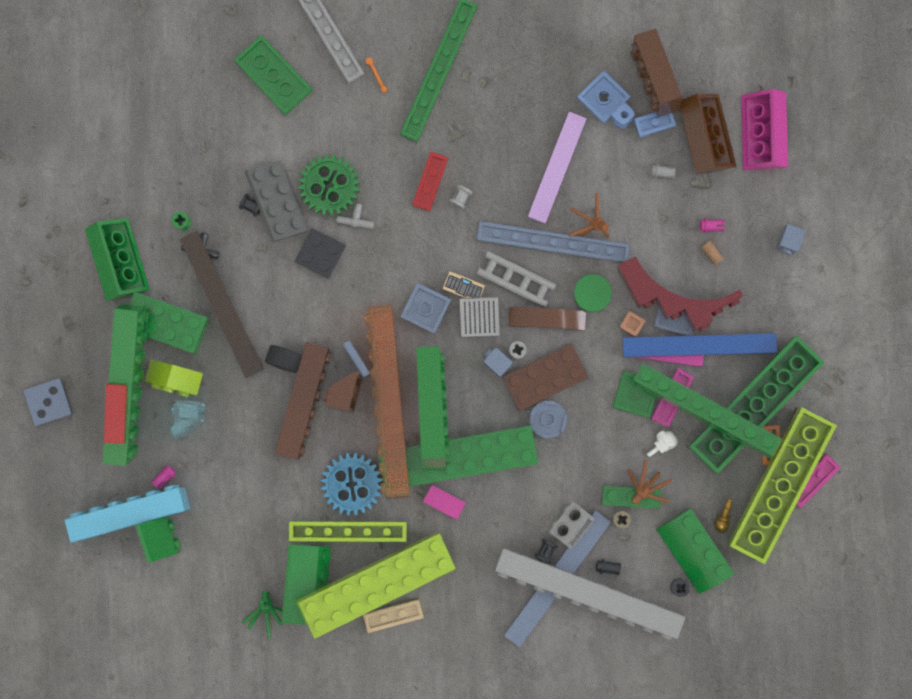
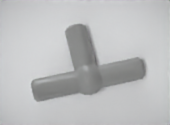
(355, 221)

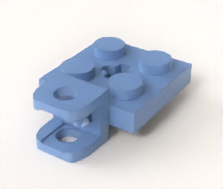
(611, 109)

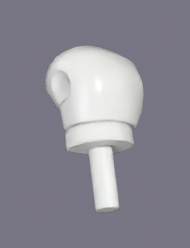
(664, 443)

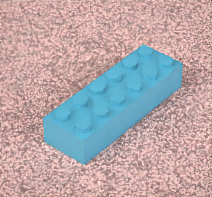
(124, 515)

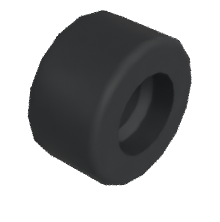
(283, 358)

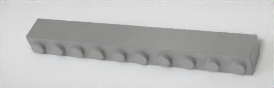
(590, 593)

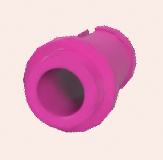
(711, 225)
(163, 477)

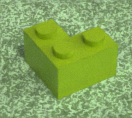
(172, 377)

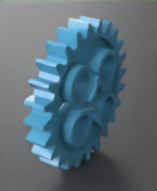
(334, 486)

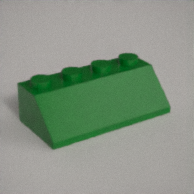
(116, 259)
(695, 551)
(305, 572)

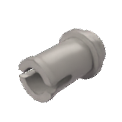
(663, 171)

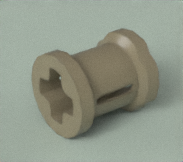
(627, 520)

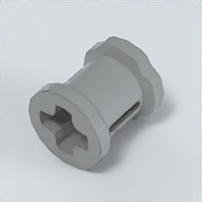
(460, 196)
(520, 345)

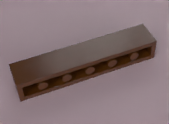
(302, 401)

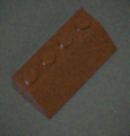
(707, 133)
(344, 393)

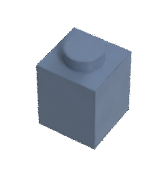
(790, 239)
(497, 361)

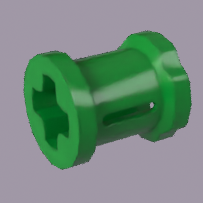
(177, 217)

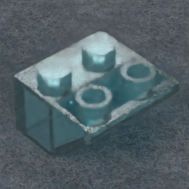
(187, 417)

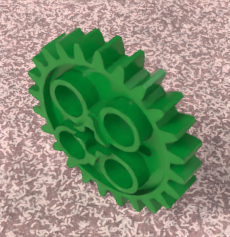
(312, 178)

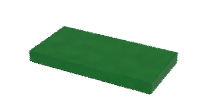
(273, 75)

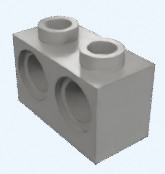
(576, 528)

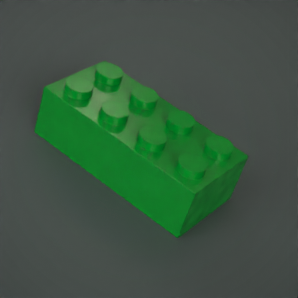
(172, 324)

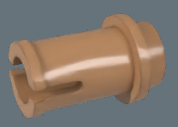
(712, 252)

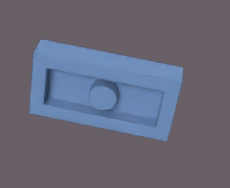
(651, 124)

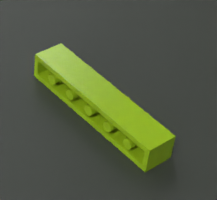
(348, 531)

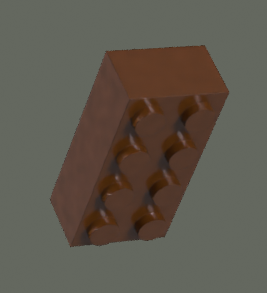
(656, 73)

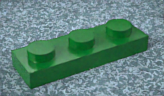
(623, 495)

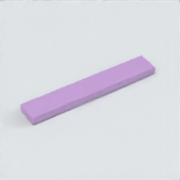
(557, 167)

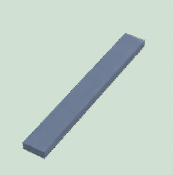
(553, 242)
(541, 601)

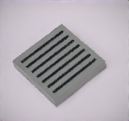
(479, 316)

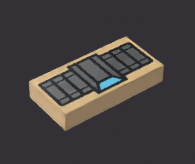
(463, 286)

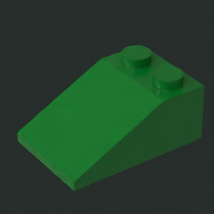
(158, 538)

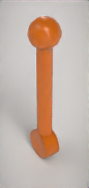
(369, 61)

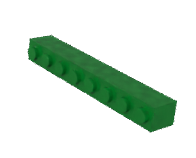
(707, 411)

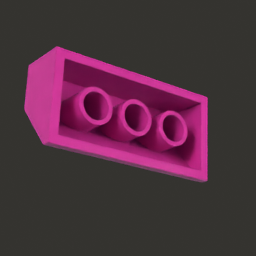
(764, 130)

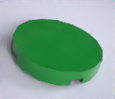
(592, 293)

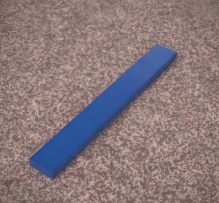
(699, 345)

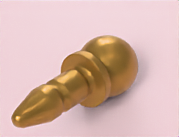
(721, 524)

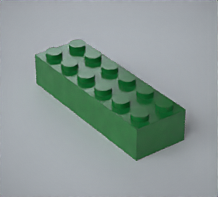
(432, 408)

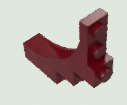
(646, 290)

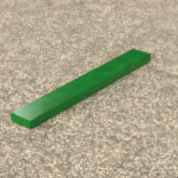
(438, 70)

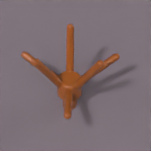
(595, 223)
(643, 489)

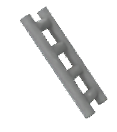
(521, 290)

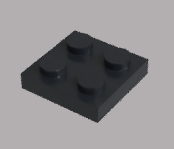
(320, 253)

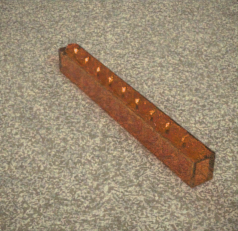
(388, 402)

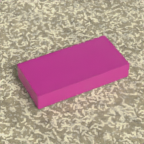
(444, 502)

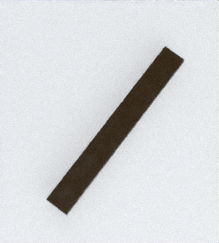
(221, 304)

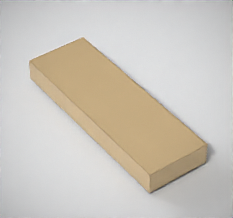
(393, 615)

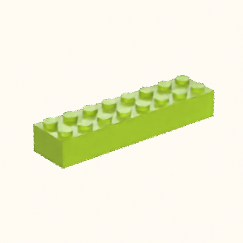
(781, 485)
(375, 585)

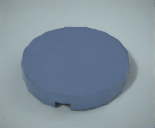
(548, 419)

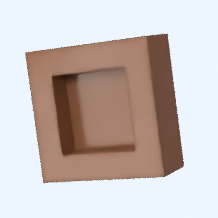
(632, 323)

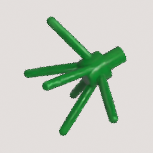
(265, 606)

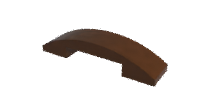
(547, 318)

